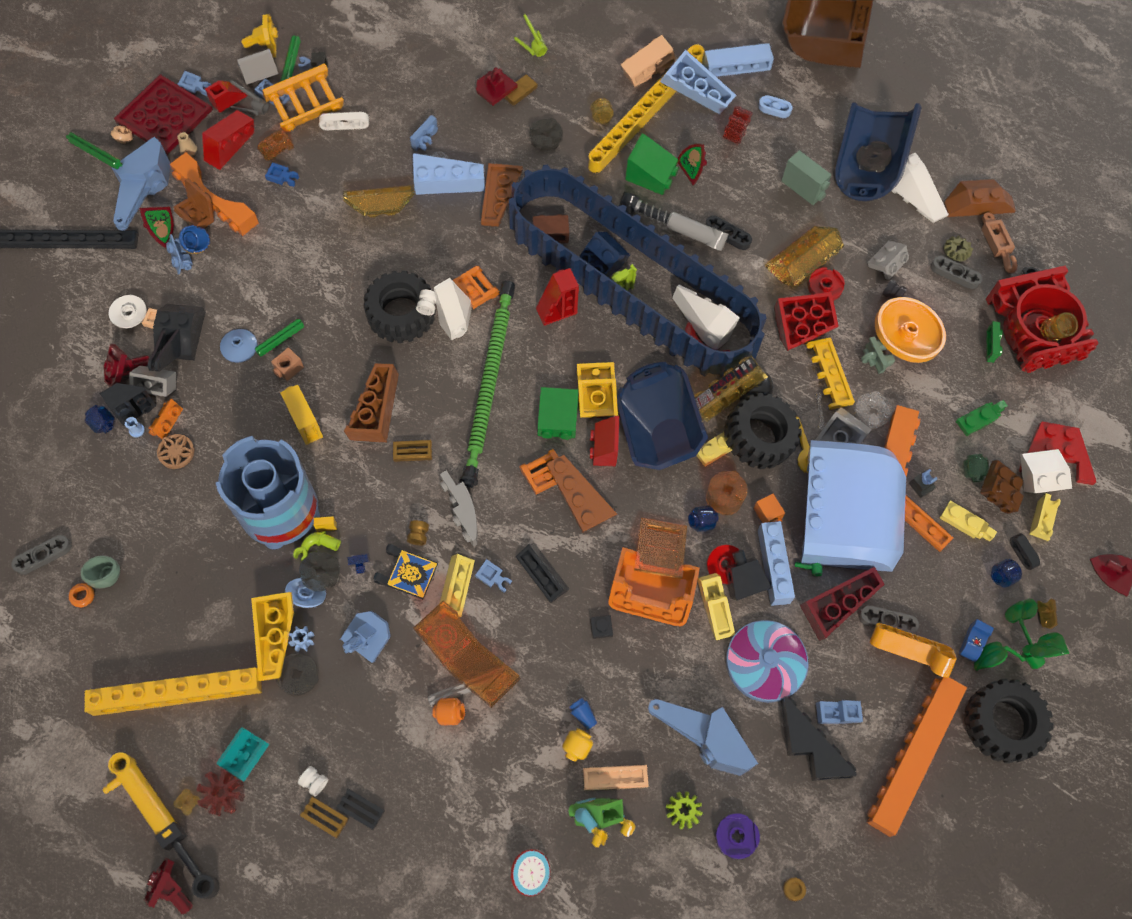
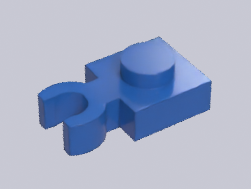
(279, 174)

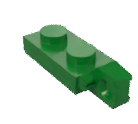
(980, 417)

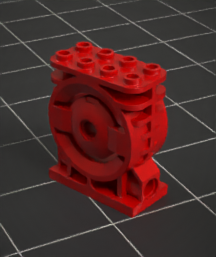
(1044, 296)

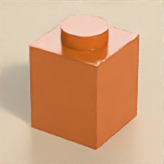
(769, 509)

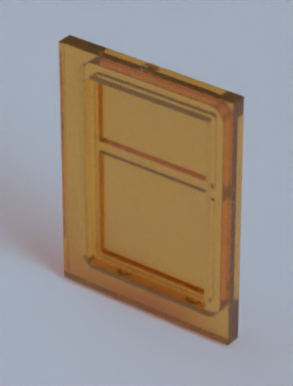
(661, 548)

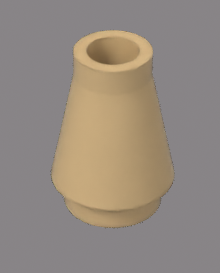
(186, 144)

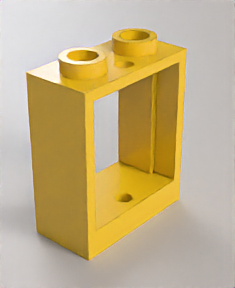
(301, 414)

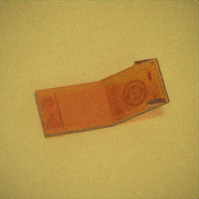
(464, 655)

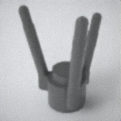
(258, 104)

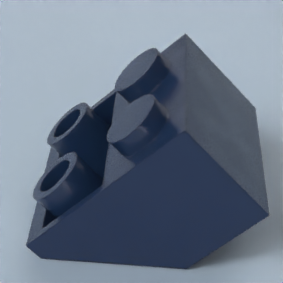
(604, 253)

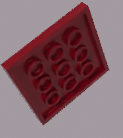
(163, 113)

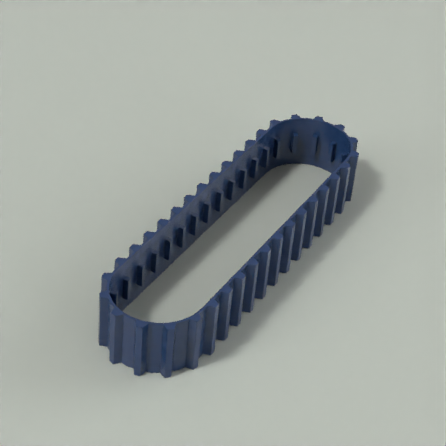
(658, 248)

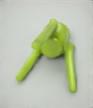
(538, 45)

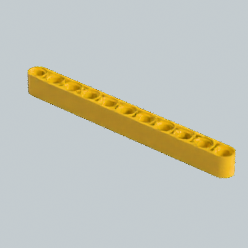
(634, 120)

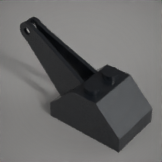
(175, 334)

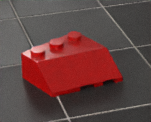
(804, 318)

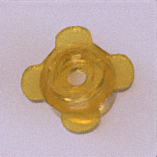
(180, 802)

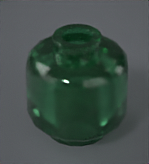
(976, 467)

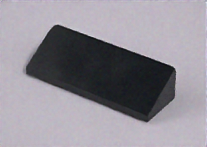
(542, 572)

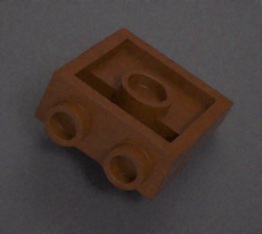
(1003, 488)

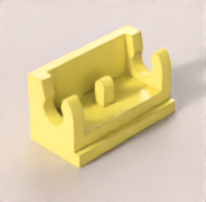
(1044, 517)

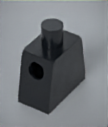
(745, 577)

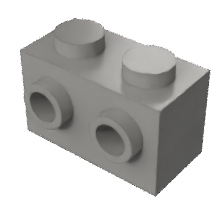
(154, 382)

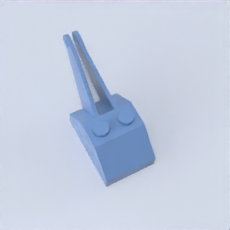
(142, 174)
(714, 734)

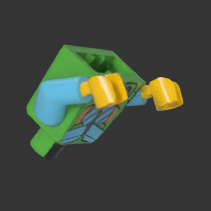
(598, 814)

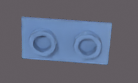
(179, 260)

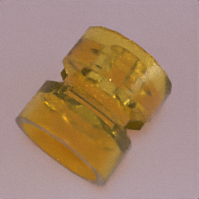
(1059, 327)

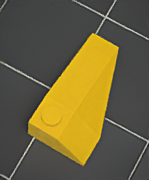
(271, 628)

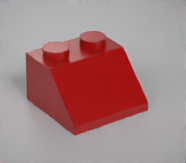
(605, 442)

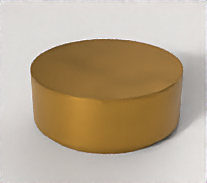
(794, 889)

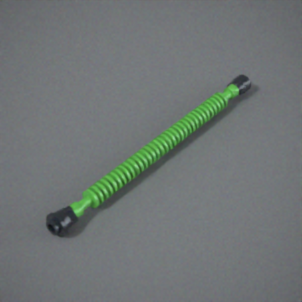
(488, 385)

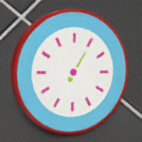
(530, 872)

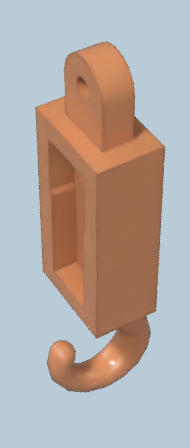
(1000, 244)

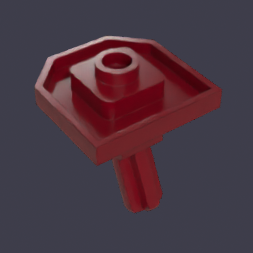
(495, 86)
(119, 365)
(164, 887)

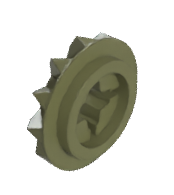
(962, 254)

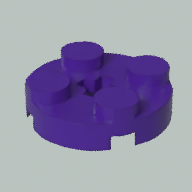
(729, 846)

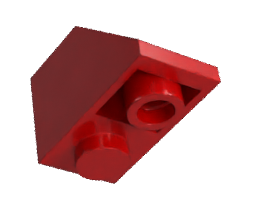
(223, 95)

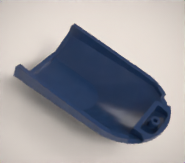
(868, 126)
(660, 416)

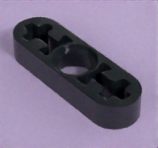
(742, 235)

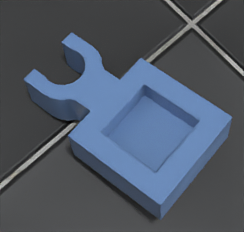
(193, 83)
(490, 574)

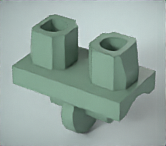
(875, 356)

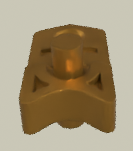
(1048, 613)

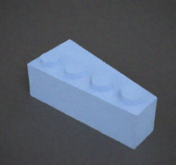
(698, 83)
(445, 175)

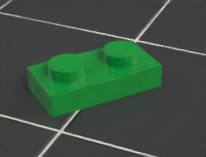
(993, 338)

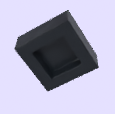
(601, 627)

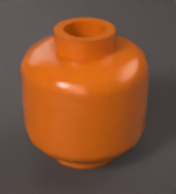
(449, 711)

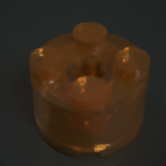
(723, 484)

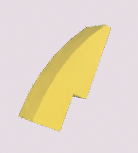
(716, 606)

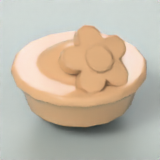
(122, 134)

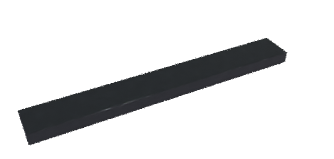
(69, 239)

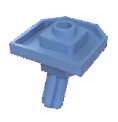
(366, 635)

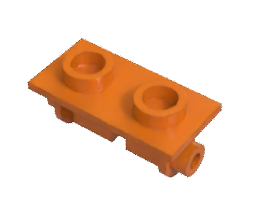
(168, 417)

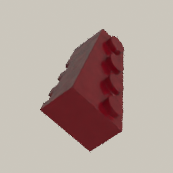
(837, 604)

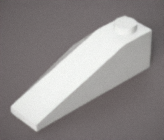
(920, 190)
(453, 308)
(710, 321)

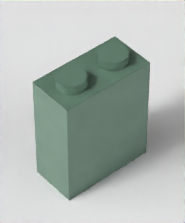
(806, 178)

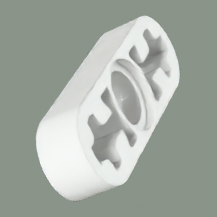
(355, 120)

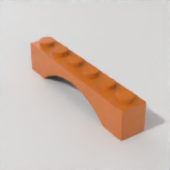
(235, 213)

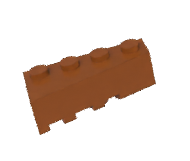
(373, 413)

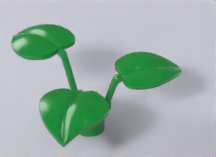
(1048, 645)

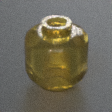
(601, 111)

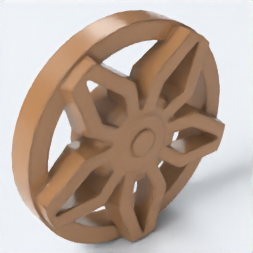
(175, 451)

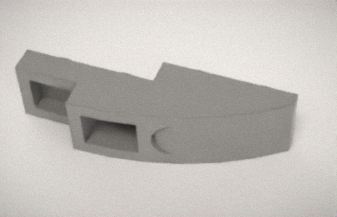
(464, 512)

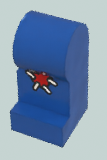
(975, 640)

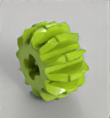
(677, 805)

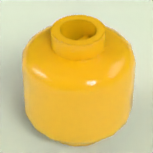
(577, 745)

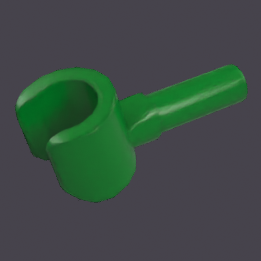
(816, 568)

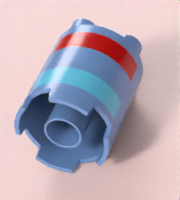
(268, 491)

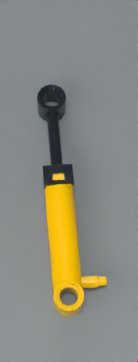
(167, 831)

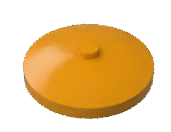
(910, 329)

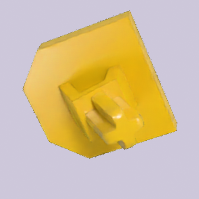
(263, 35)

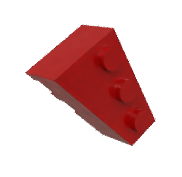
(226, 138)
(559, 298)

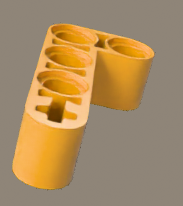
(914, 647)

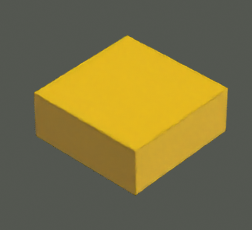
(325, 524)

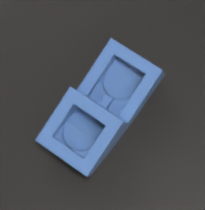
(839, 712)

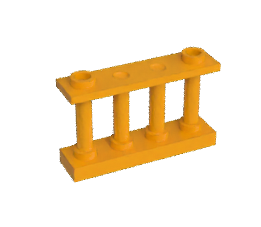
(302, 80)

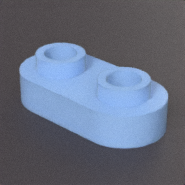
(775, 106)

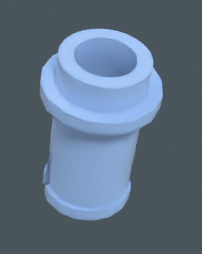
(135, 428)

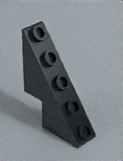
(805, 739)

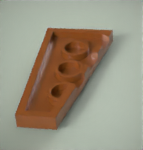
(498, 192)
(582, 499)

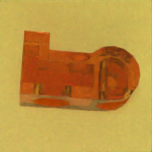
(274, 144)

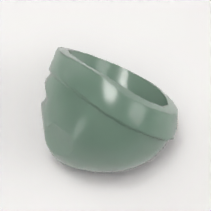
(100, 572)

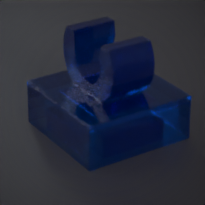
(359, 561)

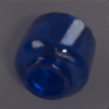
(99, 419)
(703, 518)
(1006, 573)

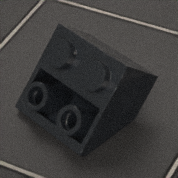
(127, 401)

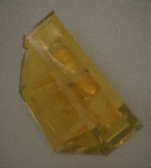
(379, 200)

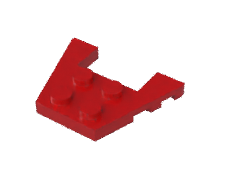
(1070, 444)

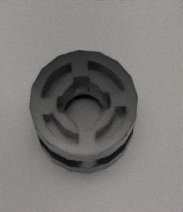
(894, 290)

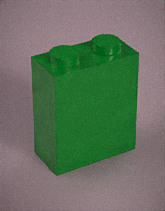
(557, 413)

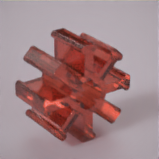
(737, 125)
(215, 800)

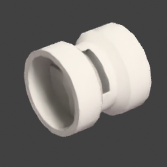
(427, 302)
(312, 781)

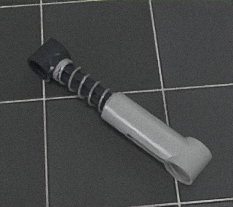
(679, 223)

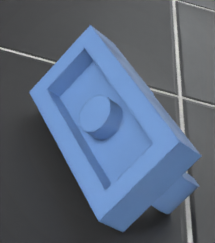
(424, 133)

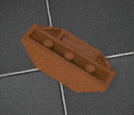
(978, 198)

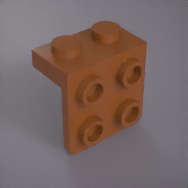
(197, 207)

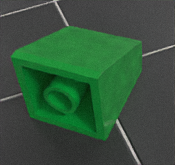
(651, 166)

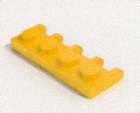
(832, 373)

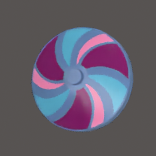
(766, 661)

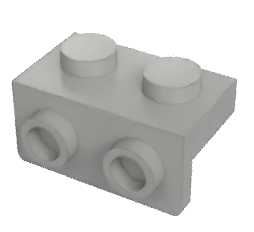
(889, 258)

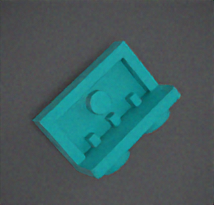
(242, 754)

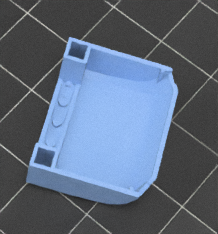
(854, 506)

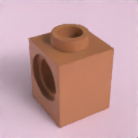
(284, 358)

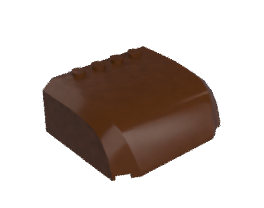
(828, 30)

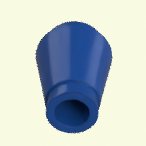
(583, 713)

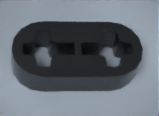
(1024, 551)

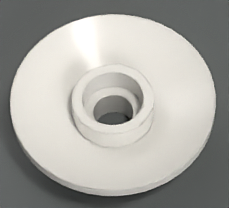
(125, 305)

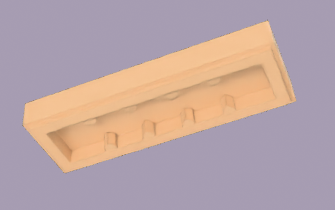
(615, 777)

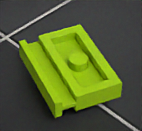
(625, 278)

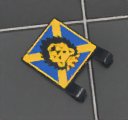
(410, 573)

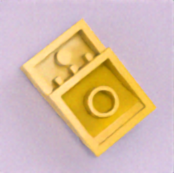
(597, 390)

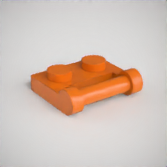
(473, 290)
(542, 478)

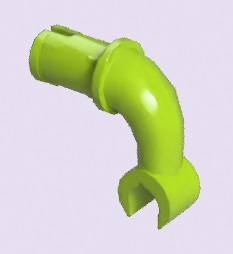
(318, 538)

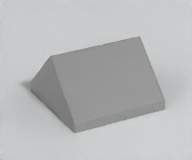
(257, 66)

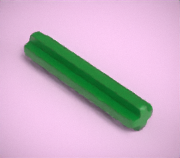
(279, 337)

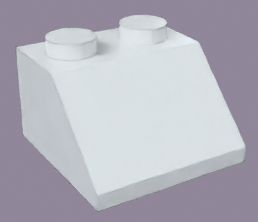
(1045, 471)

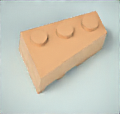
(649, 61)

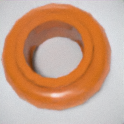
(78, 588)

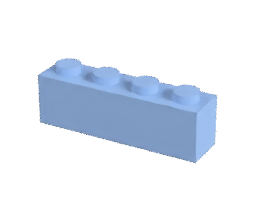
(738, 60)
(776, 563)

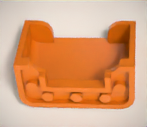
(652, 595)

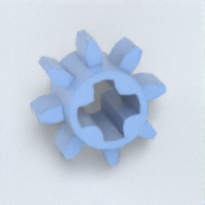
(296, 638)

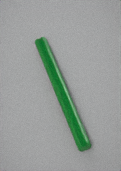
(94, 150)

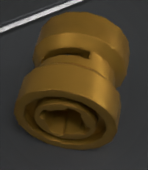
(417, 532)

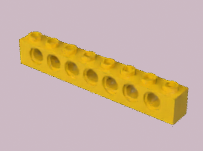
(172, 691)

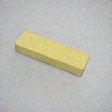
(457, 582)

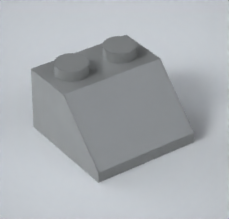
(844, 428)

